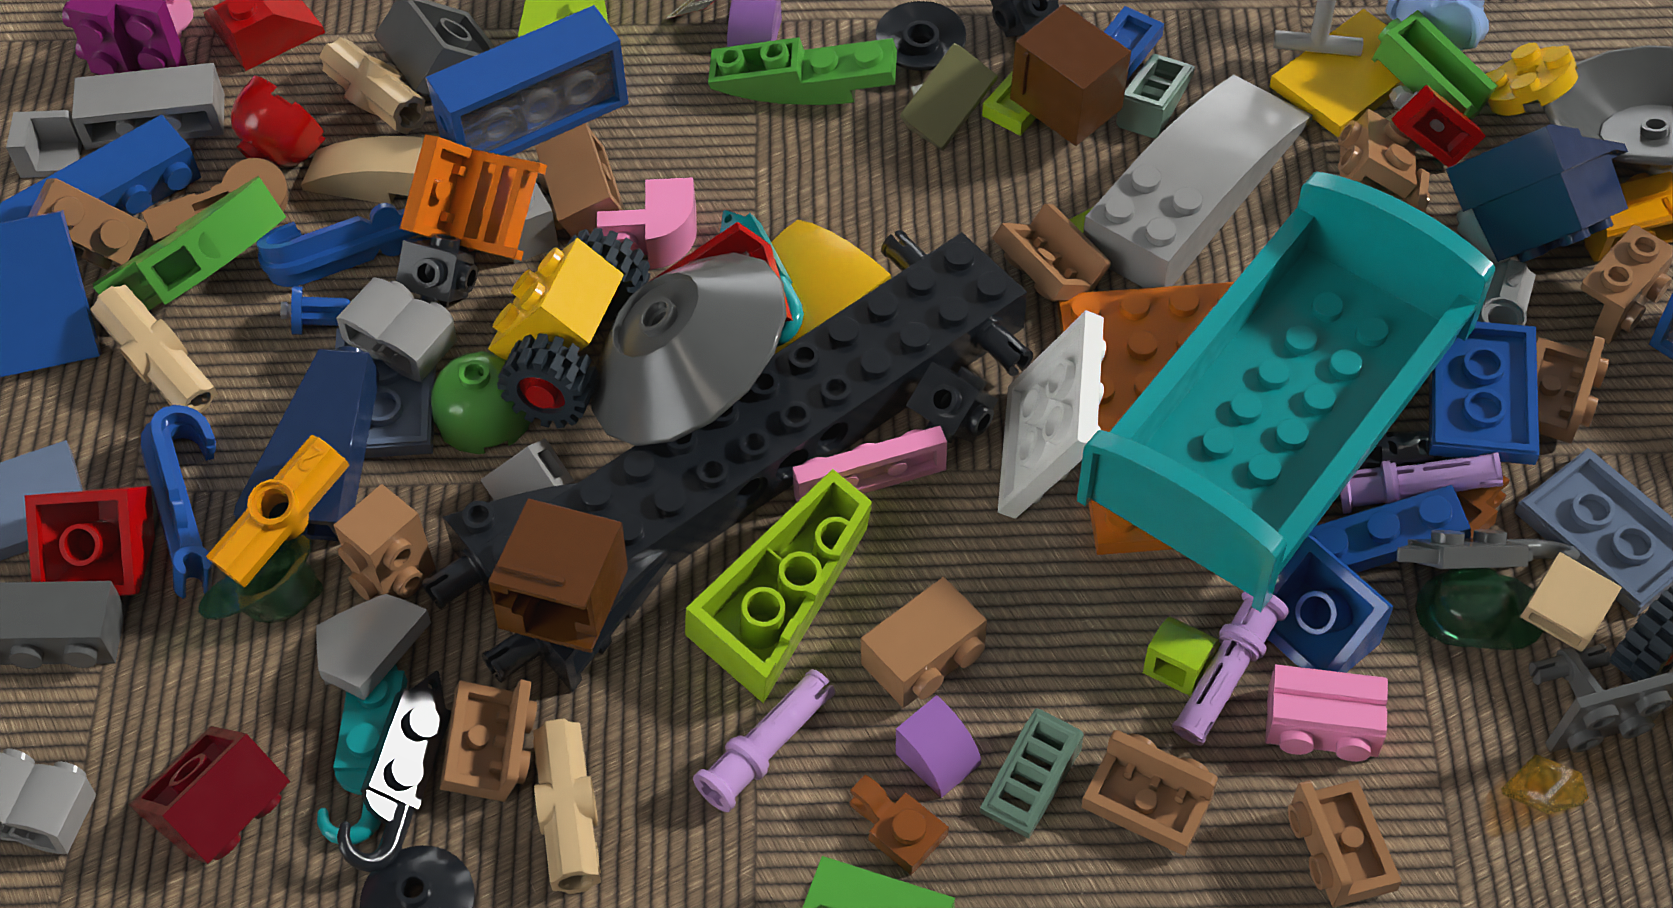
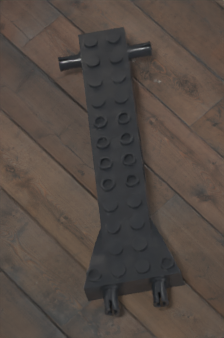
(802, 406)

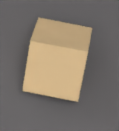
(1570, 602)

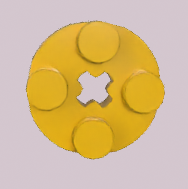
(1532, 76)

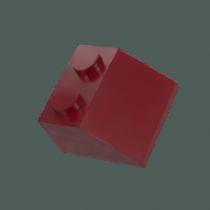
(212, 794)

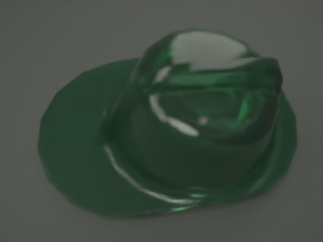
(275, 592)
(1476, 610)

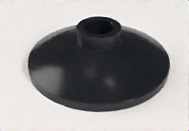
(921, 33)
(441, 873)

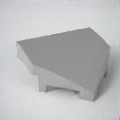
(367, 642)

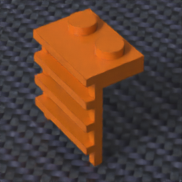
(470, 196)

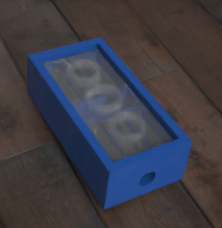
(532, 86)

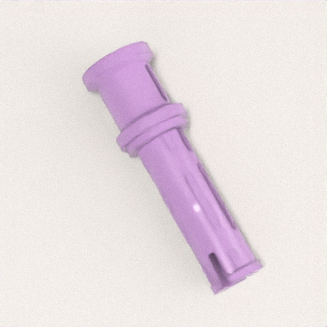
(1394, 483)
(1240, 644)
(748, 756)

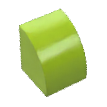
(1179, 655)

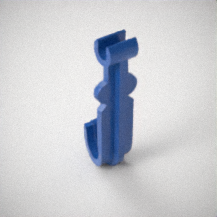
(300, 259)
(170, 491)

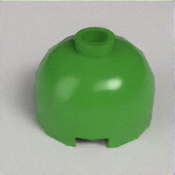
(470, 405)

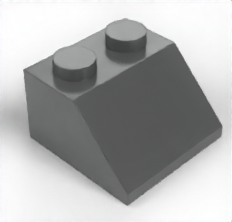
(427, 38)

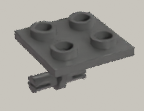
(1596, 711)

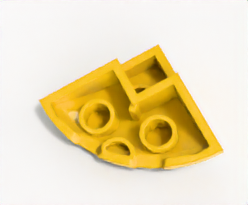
(824, 272)

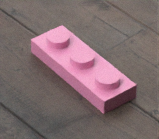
(879, 464)

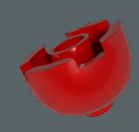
(272, 126)

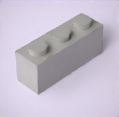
(120, 102)

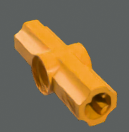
(254, 535)

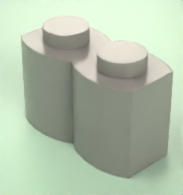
(398, 328)
(42, 802)

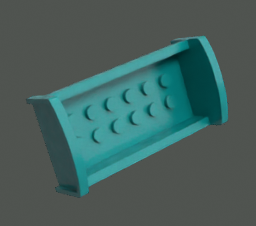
(1289, 382)

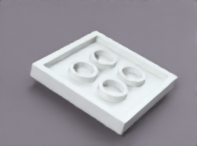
(1051, 414)

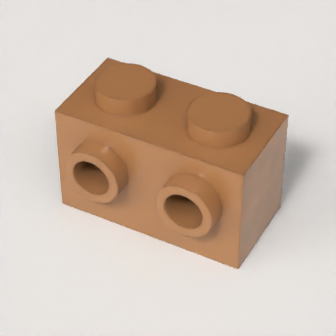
(578, 179)
(93, 225)
(384, 546)
(924, 643)

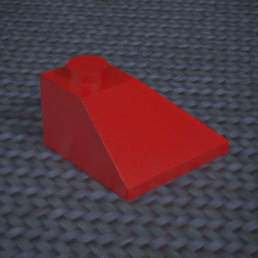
(262, 28)
(91, 536)

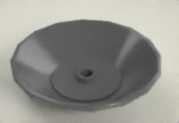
(1624, 100)
(687, 348)

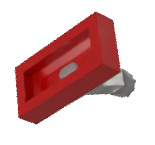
(1434, 124)

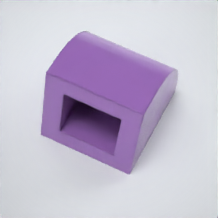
(753, 21)
(937, 746)

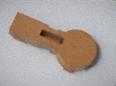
(165, 217)

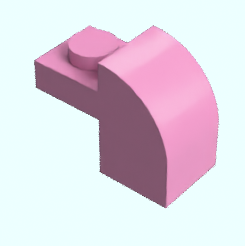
(664, 227)

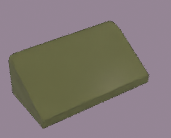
(948, 97)

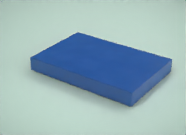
(42, 297)
(1487, 396)

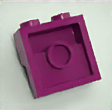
(124, 35)

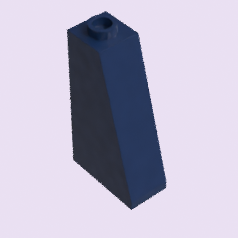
(337, 406)

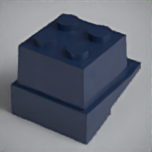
(1541, 190)

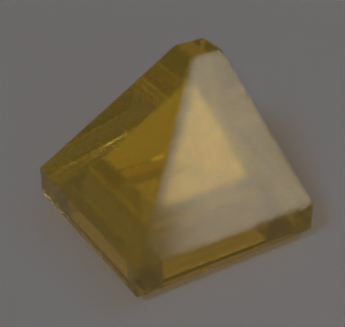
(1547, 786)

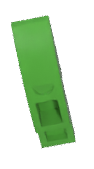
(790, 75)
(198, 246)

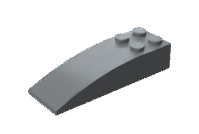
(1192, 181)

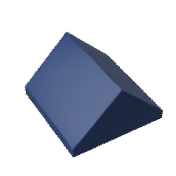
(1331, 611)

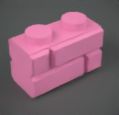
(1326, 712)

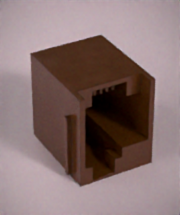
(1069, 74)
(559, 575)

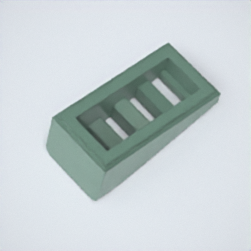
(1151, 99)
(1048, 741)

